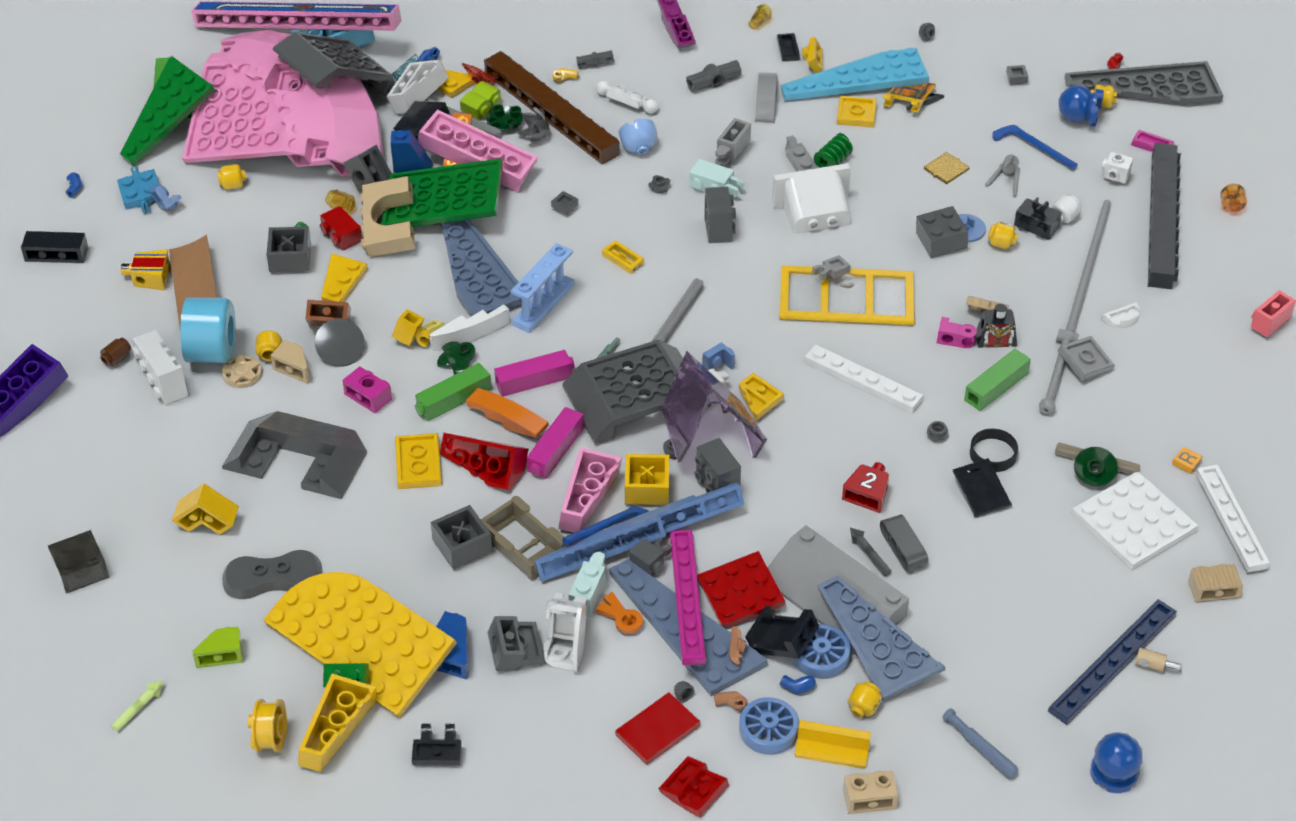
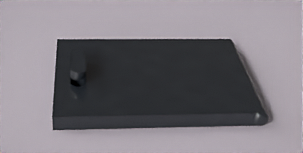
(981, 487)

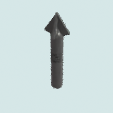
(857, 537)

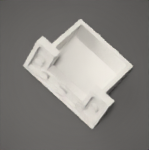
(813, 197)

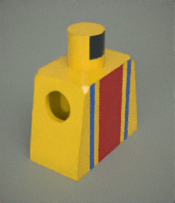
(148, 269)

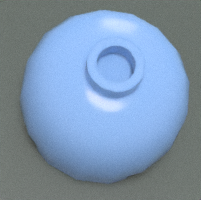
(638, 136)

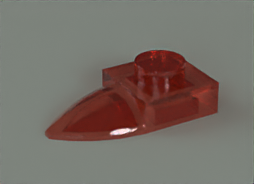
(479, 75)

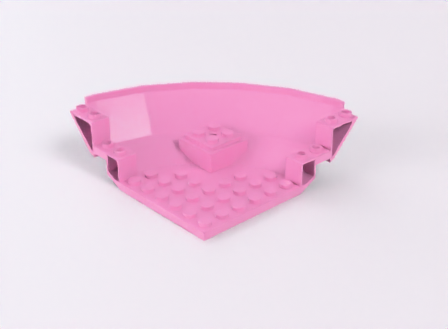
(264, 116)

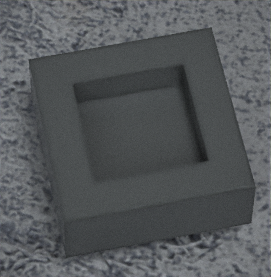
(1017, 74)
(564, 202)

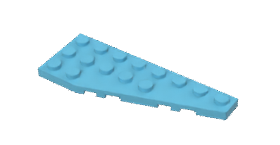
(873, 72)

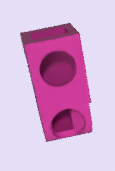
(956, 334)

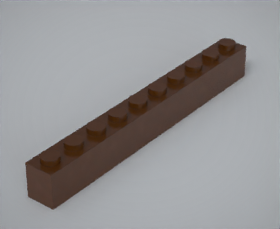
(557, 110)

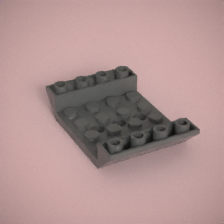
(325, 57)
(606, 392)

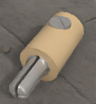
(1155, 660)

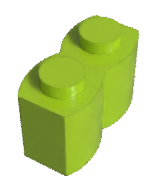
(480, 100)

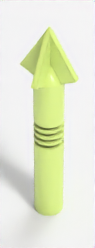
(153, 689)

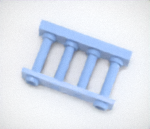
(549, 295)

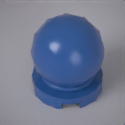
(1079, 104)
(1116, 762)

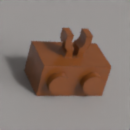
(320, 311)

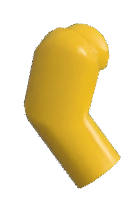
(563, 73)

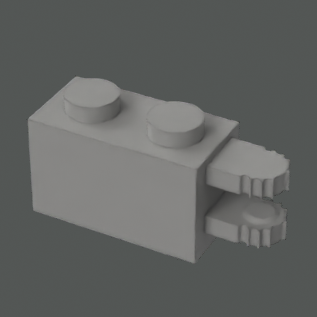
(732, 141)

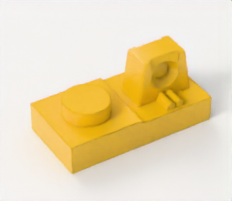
(814, 55)

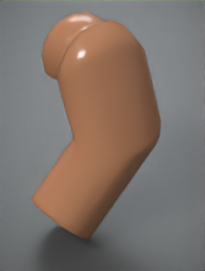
(731, 698)

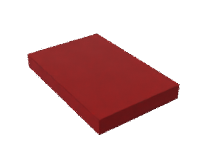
(657, 728)

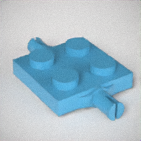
(135, 189)

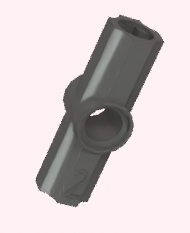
(713, 75)

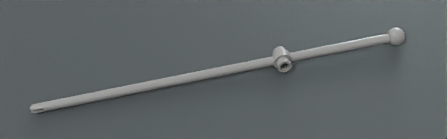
(1066, 336)

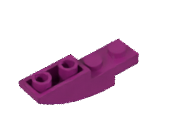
(676, 23)

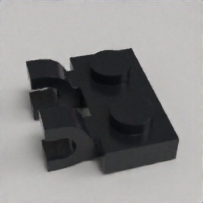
(437, 751)

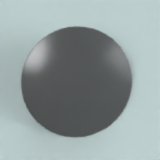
(339, 342)

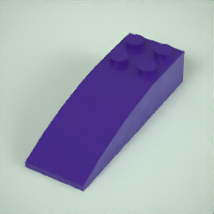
(27, 385)

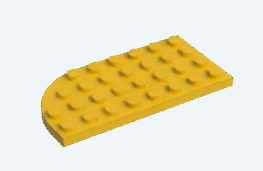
(354, 621)

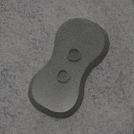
(252, 576)

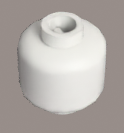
(1069, 206)

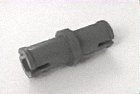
(595, 59)

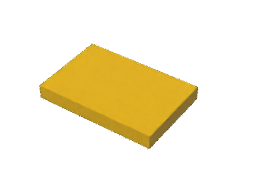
(418, 461)

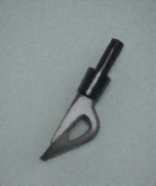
(933, 97)

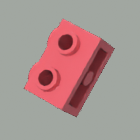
(1273, 313)

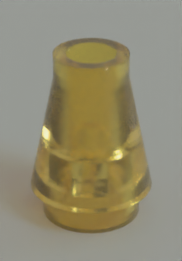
(760, 16)

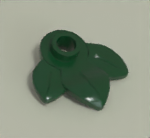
(456, 357)

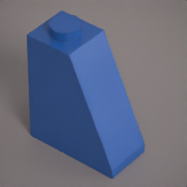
(407, 152)
(457, 660)

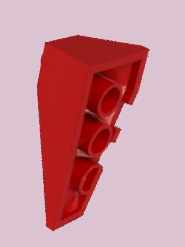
(491, 461)

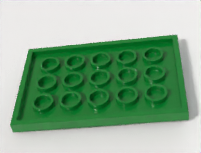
(449, 194)

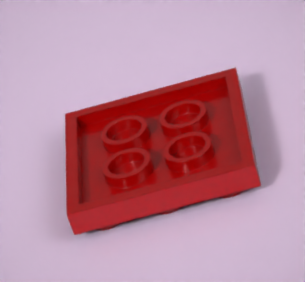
(740, 589)

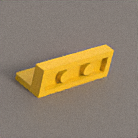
(832, 744)

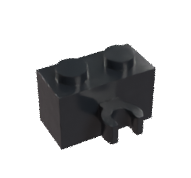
(1037, 218)

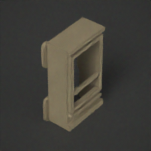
(519, 510)

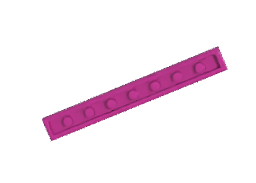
(687, 598)

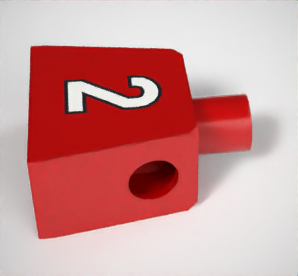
(867, 487)

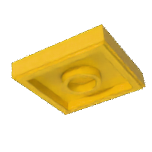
(856, 111)

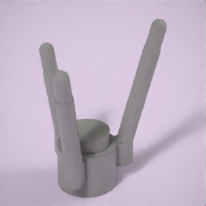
(1009, 166)

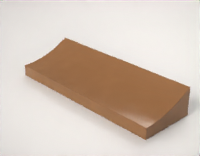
(192, 272)

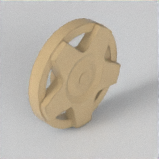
(241, 369)

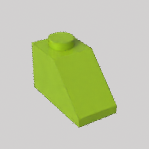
(219, 648)

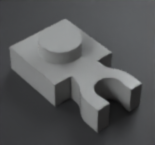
(834, 266)

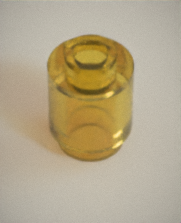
(338, 198)

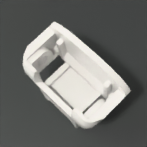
(565, 622)

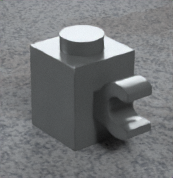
(650, 556)

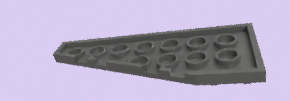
(1166, 83)

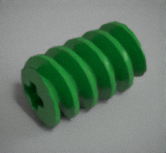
(834, 151)

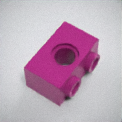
(367, 389)

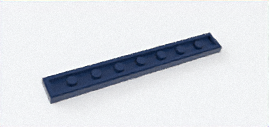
(1111, 662)

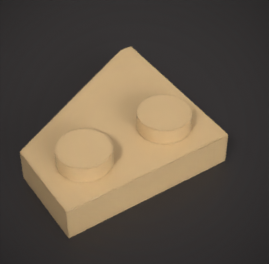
(979, 304)

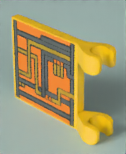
(913, 93)

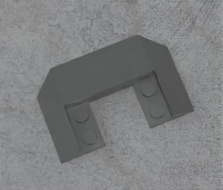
(335, 449)

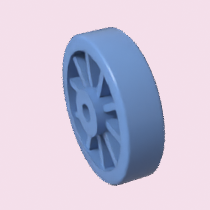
(827, 645)
(766, 721)

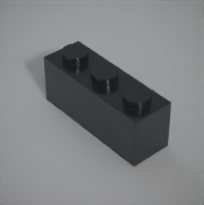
(54, 247)

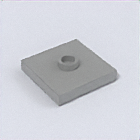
(1086, 358)

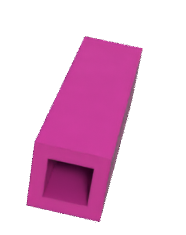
(533, 372)
(555, 442)

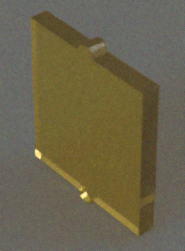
(946, 168)

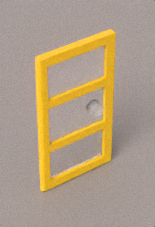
(852, 298)

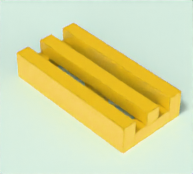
(620, 258)

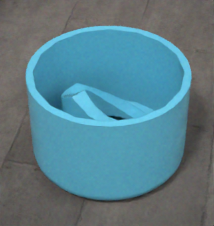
(207, 330)

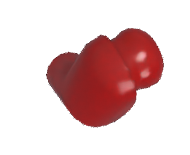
(1115, 61)

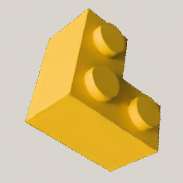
(206, 508)

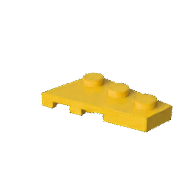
(341, 277)

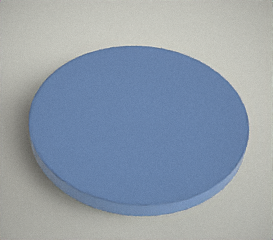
(974, 225)

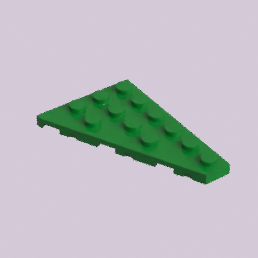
(170, 102)

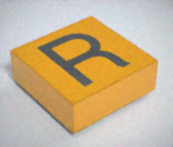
(1187, 460)

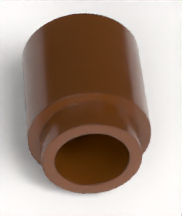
(115, 352)

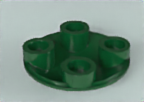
(505, 117)

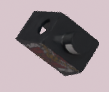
(997, 328)

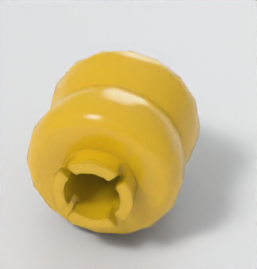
(1109, 95)

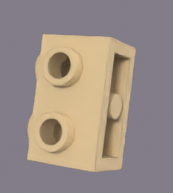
(870, 792)

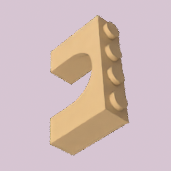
(375, 200)

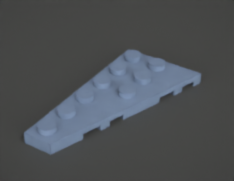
(881, 646)

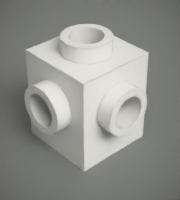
(1117, 167)

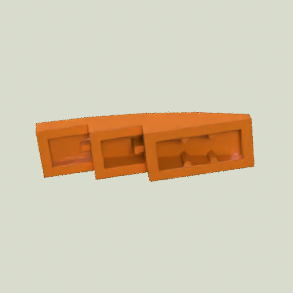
(512, 415)

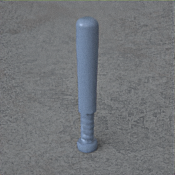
(999, 760)

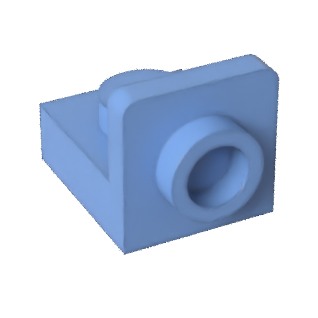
(161, 197)
(717, 355)

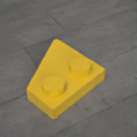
(455, 83)
(759, 395)

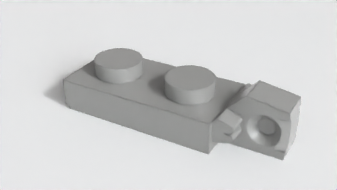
(798, 155)

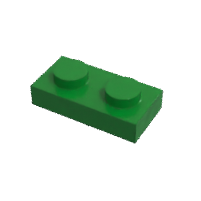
(354, 671)

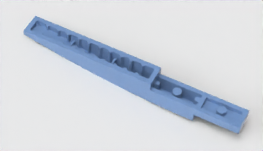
(649, 525)

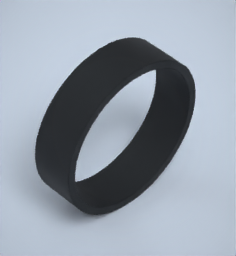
(999, 435)

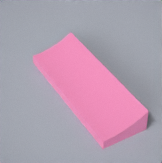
(468, 144)

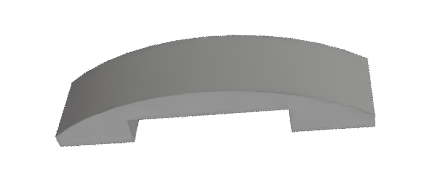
(766, 97)

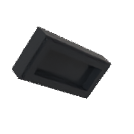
(788, 47)

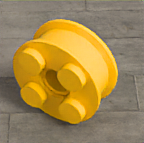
(268, 725)

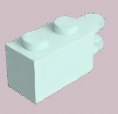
(708, 175)
(590, 581)

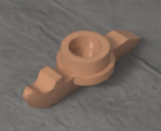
(737, 645)

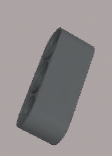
(903, 542)

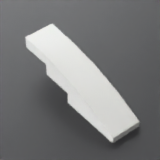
(470, 329)

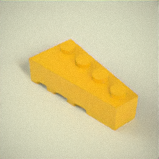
(335, 718)

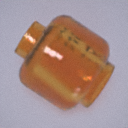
(1233, 197)

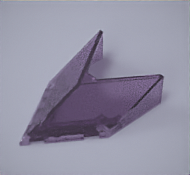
(687, 402)

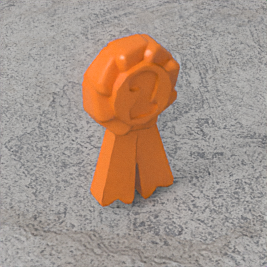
(626, 620)

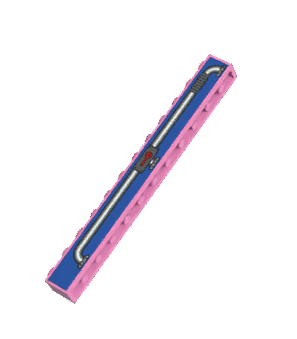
(297, 15)

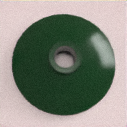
(1095, 458)

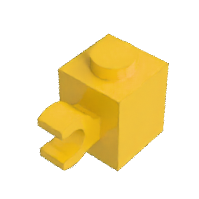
(409, 328)

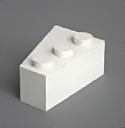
(416, 84)

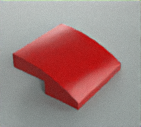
(693, 786)

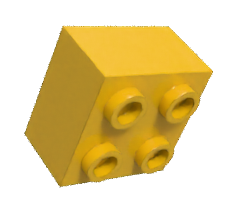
(647, 479)

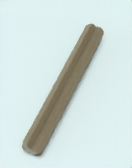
(1071, 452)

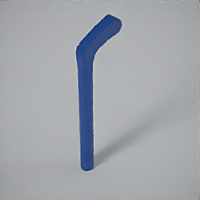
(1015, 130)
(629, 513)

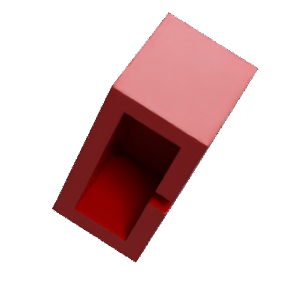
(340, 228)

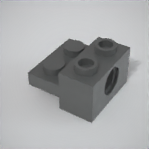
(367, 168)
(514, 643)

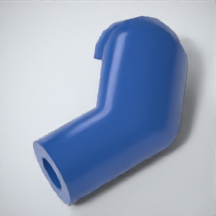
(429, 54)
(76, 184)
(799, 685)

